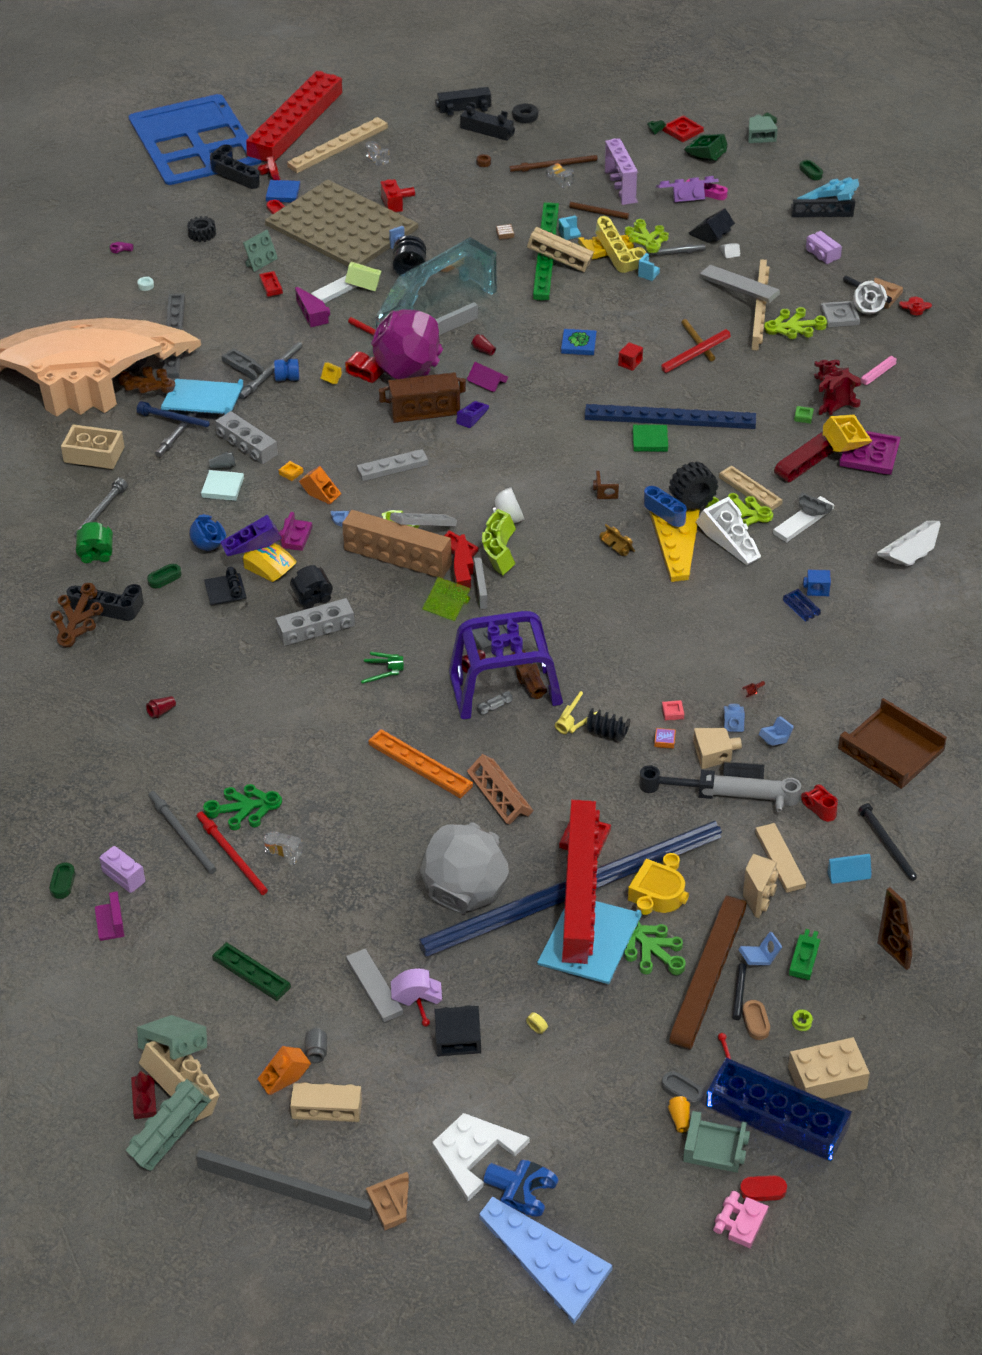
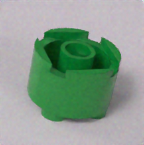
(94, 542)

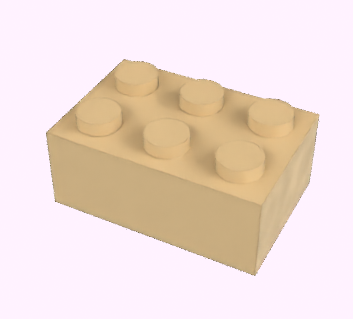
(92, 446)
(829, 1069)

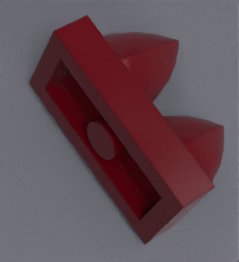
(143, 1096)

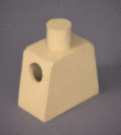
(714, 746)

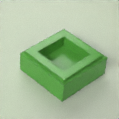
(803, 414)

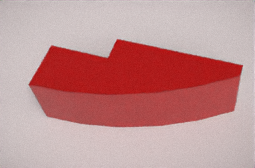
(463, 563)

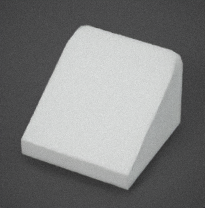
(730, 250)

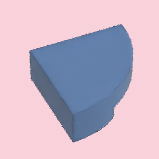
(338, 517)

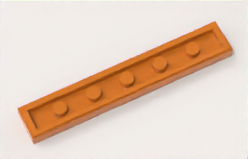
(420, 763)

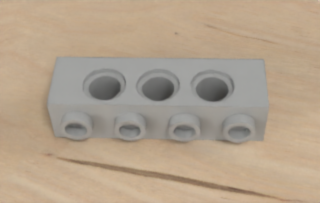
(246, 437)
(315, 621)

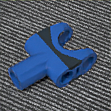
(520, 1184)

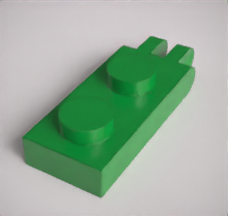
(805, 955)

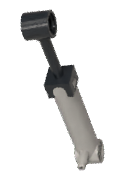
(783, 792)

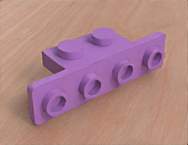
(688, 190)

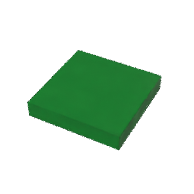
(650, 438)

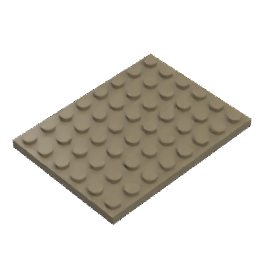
(339, 223)

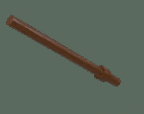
(524, 167)

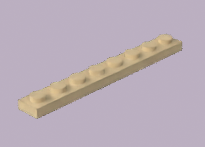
(337, 145)
(760, 308)

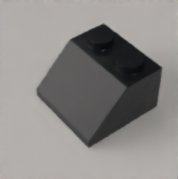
(713, 227)

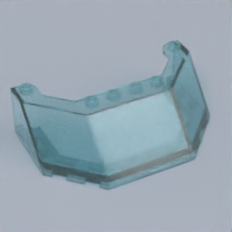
(468, 256)

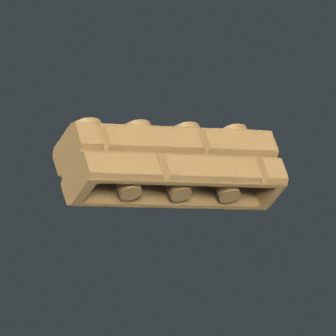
(560, 249)

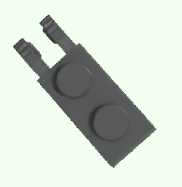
(243, 363)

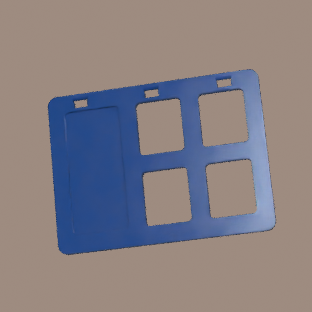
(188, 120)

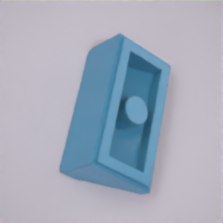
(849, 868)

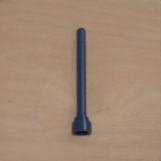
(144, 408)

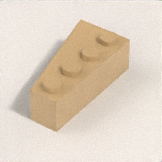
(171, 1072)

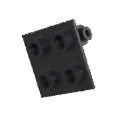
(225, 588)

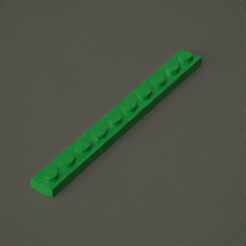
(544, 263)

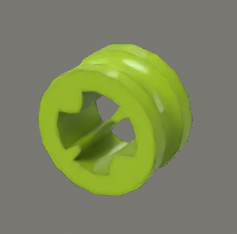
(805, 1015)

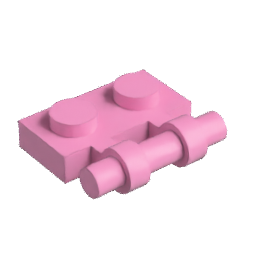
(747, 1223)

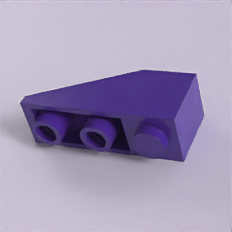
(252, 537)

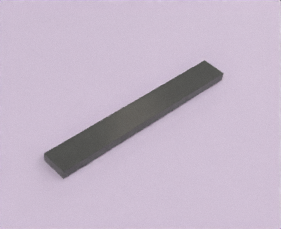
(175, 319)
(284, 1185)

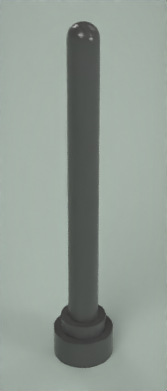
(118, 487)

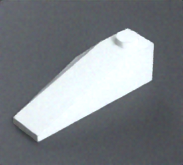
(725, 526)

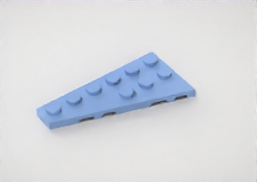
(554, 1262)

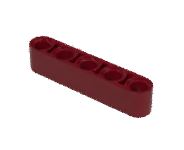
(803, 458)

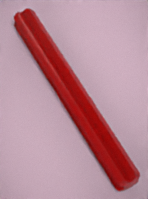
(695, 351)

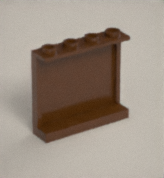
(893, 744)

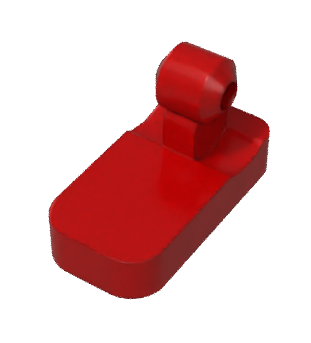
(270, 166)

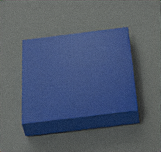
(283, 190)

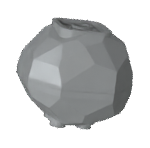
(464, 867)

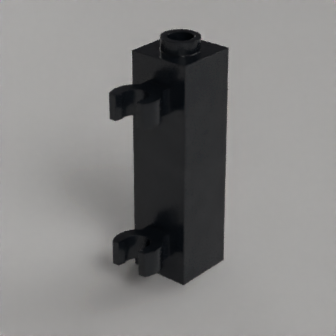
(458, 100)
(487, 124)

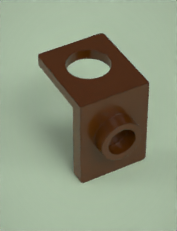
(600, 488)

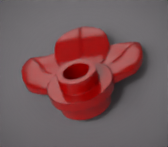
(915, 305)

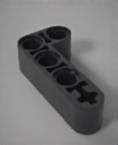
(223, 164)
(114, 605)

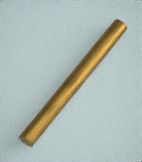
(697, 338)

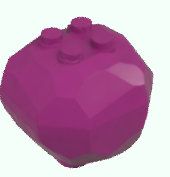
(407, 344)

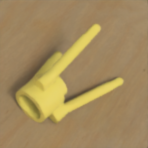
(566, 721)

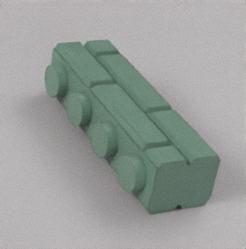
(168, 1124)

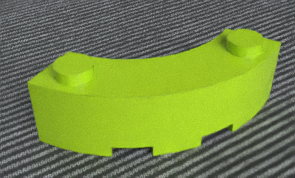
(495, 538)

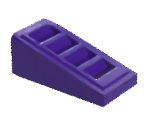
(471, 414)

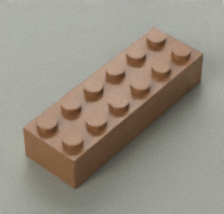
(397, 543)

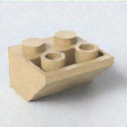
(759, 883)

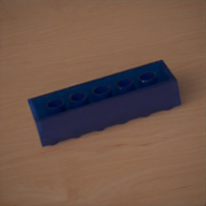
(778, 1109)

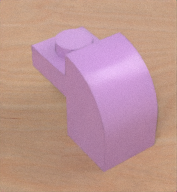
(414, 984)

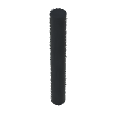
(739, 991)

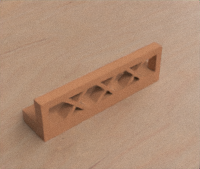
(502, 784)

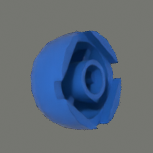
(206, 533)

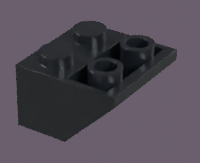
(457, 1030)

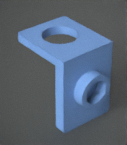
(395, 234)
(761, 955)

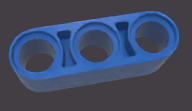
(665, 506)

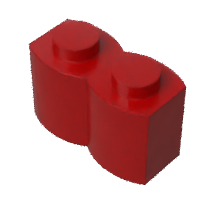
(363, 366)

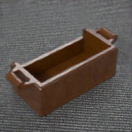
(423, 396)

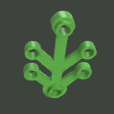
(652, 944)

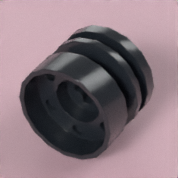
(408, 253)

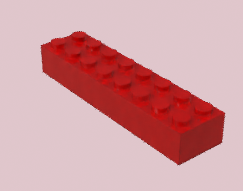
(581, 882)

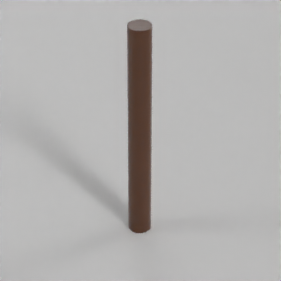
(599, 210)

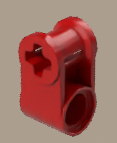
(821, 803)

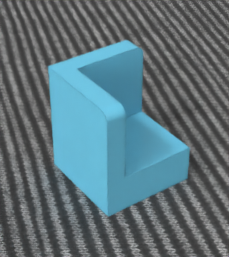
(568, 228)
(647, 269)

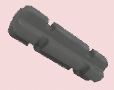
(494, 702)

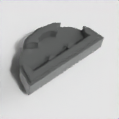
(813, 505)

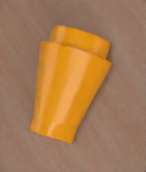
(680, 1112)

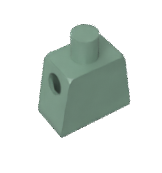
(761, 129)

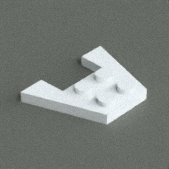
(467, 1143)

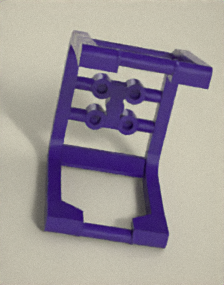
(498, 642)

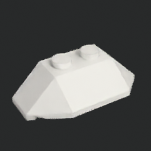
(912, 545)

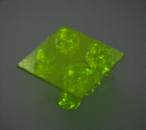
(446, 599)

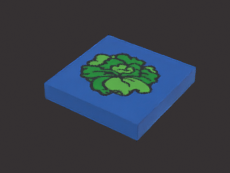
(578, 342)

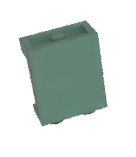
(177, 1033)
(715, 1144)

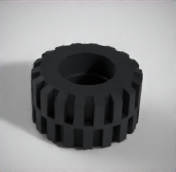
(693, 485)

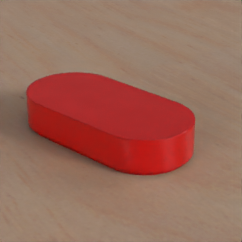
(274, 206)
(763, 1188)

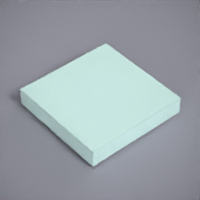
(222, 485)

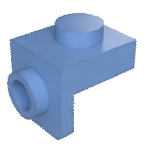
(734, 718)
(778, 733)

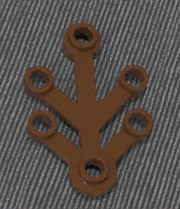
(144, 384)
(77, 616)

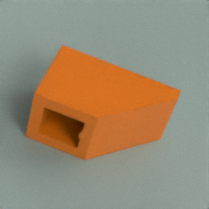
(320, 485)
(284, 1069)

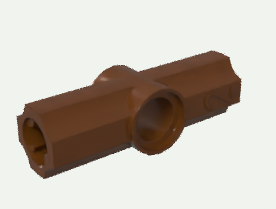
(530, 676)

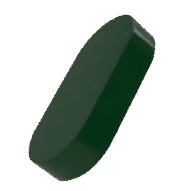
(811, 170)
(164, 576)
(62, 880)

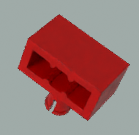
(393, 195)

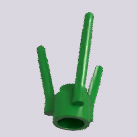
(393, 662)

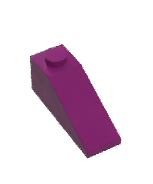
(312, 308)

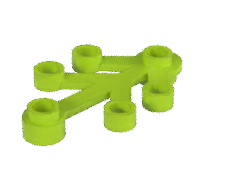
(651, 245)
(776, 326)
(761, 514)

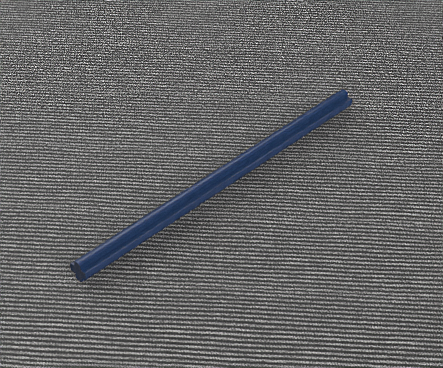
(556, 894)

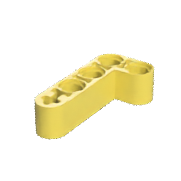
(622, 258)

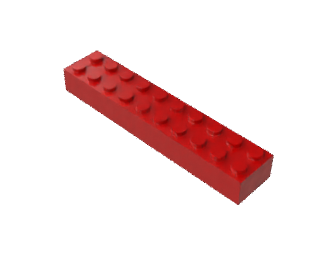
(294, 116)

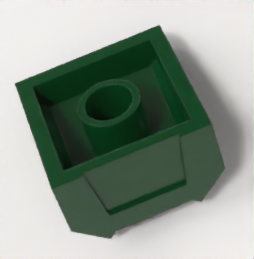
(708, 147)

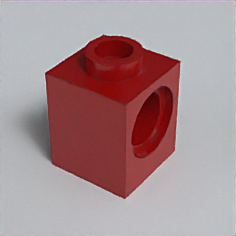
(630, 356)

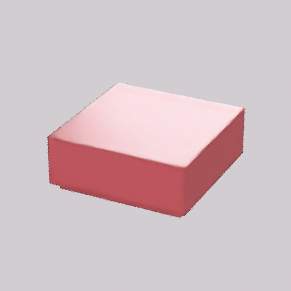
(673, 710)

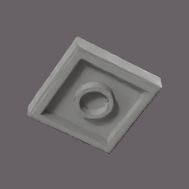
(840, 314)

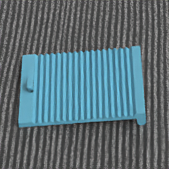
(203, 396)
(612, 934)

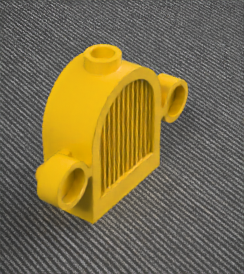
(658, 886)

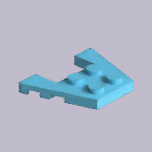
(842, 189)

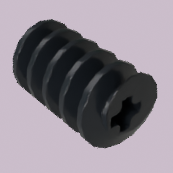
(607, 726)

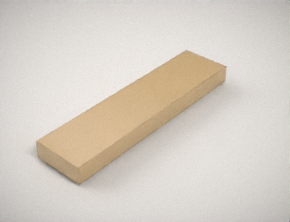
(750, 487)
(778, 851)

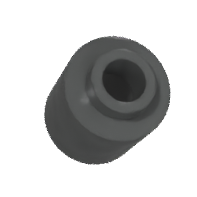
(316, 1045)

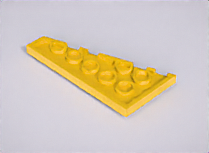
(677, 544)

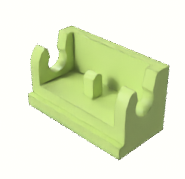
(363, 276)

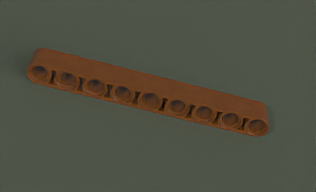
(708, 972)

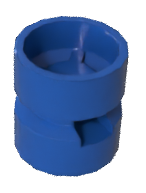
(286, 370)

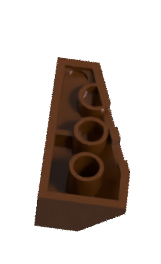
(896, 929)

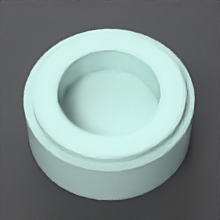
(145, 283)

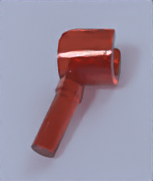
(752, 688)

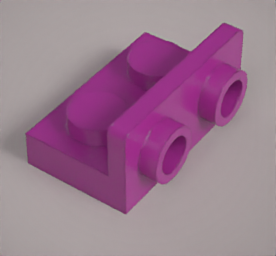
(295, 533)

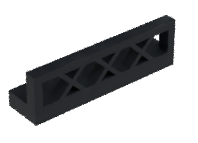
(822, 208)

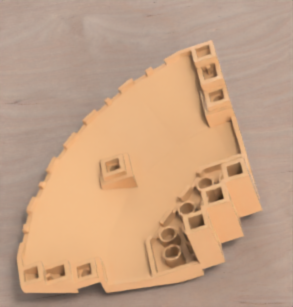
(81, 357)

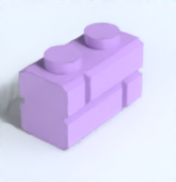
(823, 247)
(122, 869)

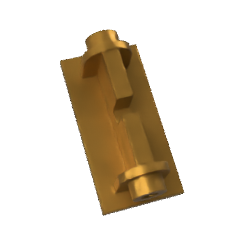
(622, 544)

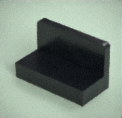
(744, 770)

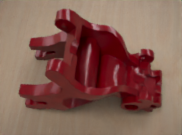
(837, 386)

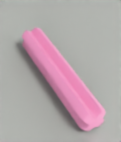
(878, 370)

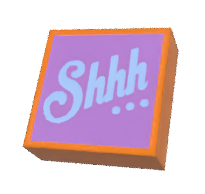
(665, 738)

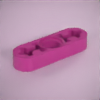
(715, 191)

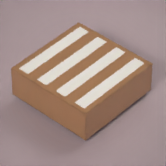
(505, 231)

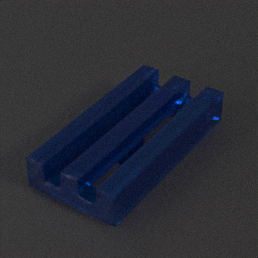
(799, 606)

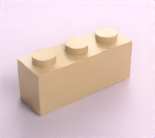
(326, 1102)

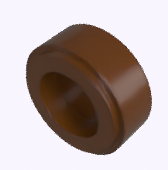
(483, 160)

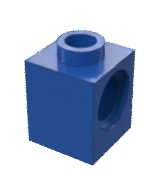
(817, 582)

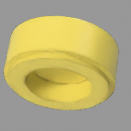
(536, 1023)

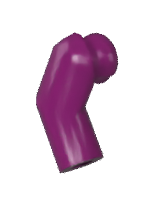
(121, 246)

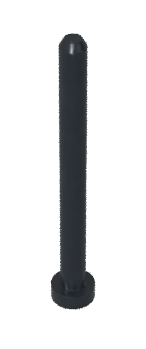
(866, 811)

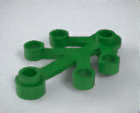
(266, 802)

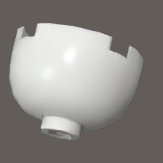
(869, 297)
(507, 502)

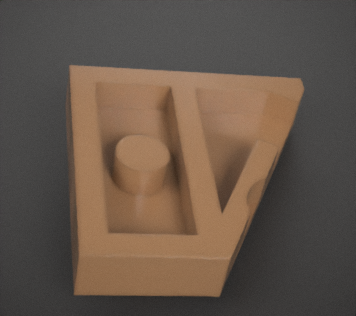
(891, 290)
(390, 1200)

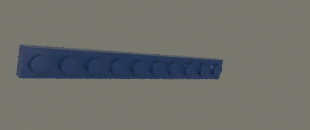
(670, 416)

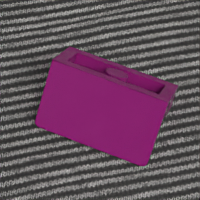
(485, 377)
(110, 919)

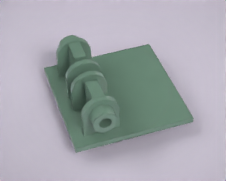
(260, 251)

